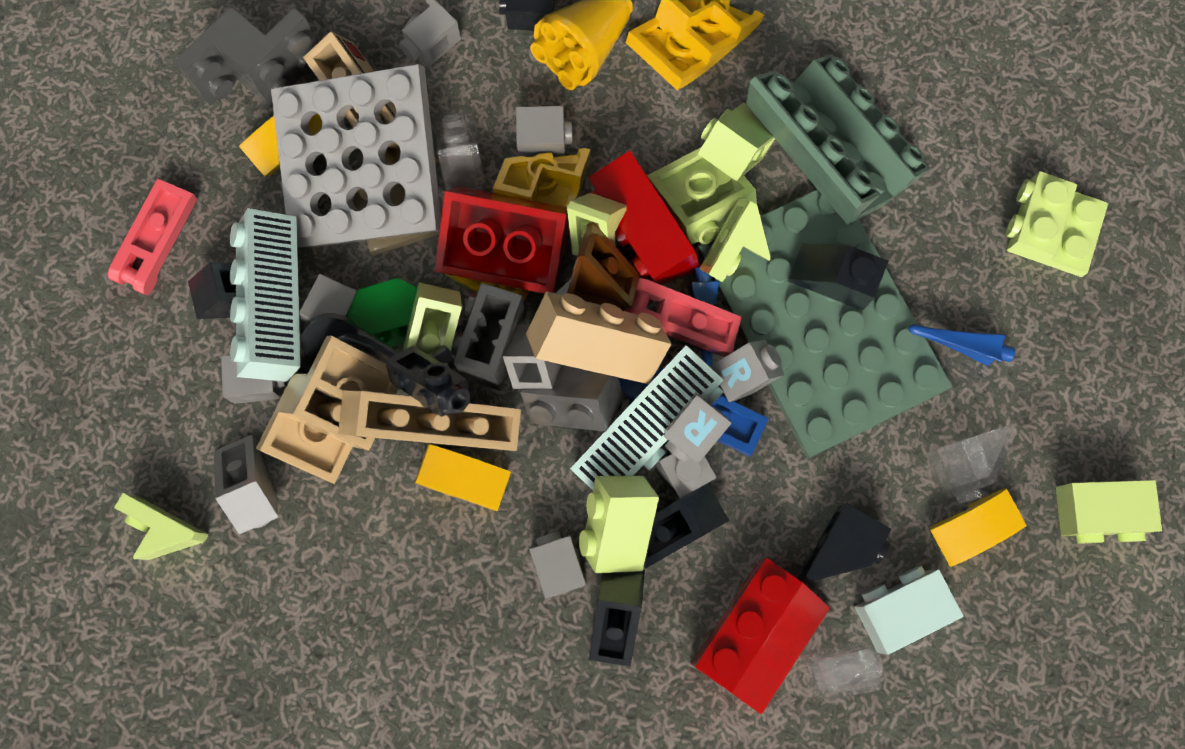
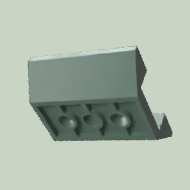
(837, 136)

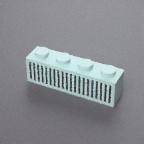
(265, 296)
(638, 432)

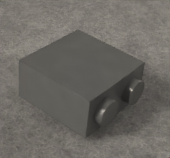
(491, 323)

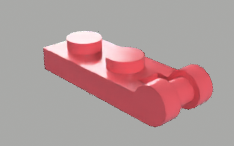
(152, 236)
(688, 318)

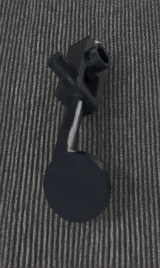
(412, 370)

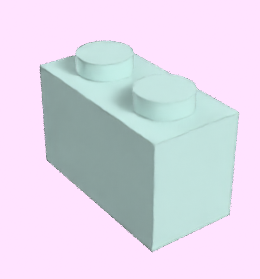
(907, 610)

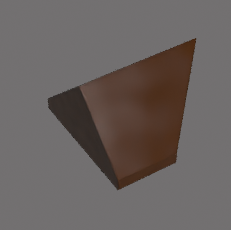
(602, 272)

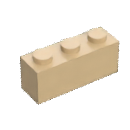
(597, 337)

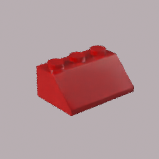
(647, 223)
(502, 239)
(761, 634)

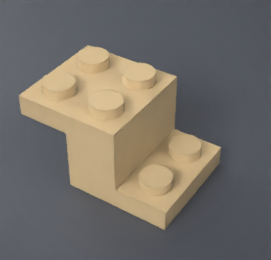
(308, 414)

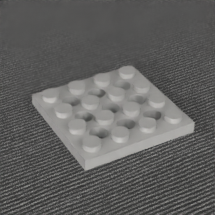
(414, 170)

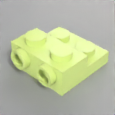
(699, 195)
(1056, 224)

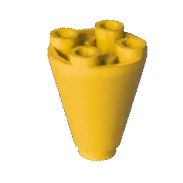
(579, 38)

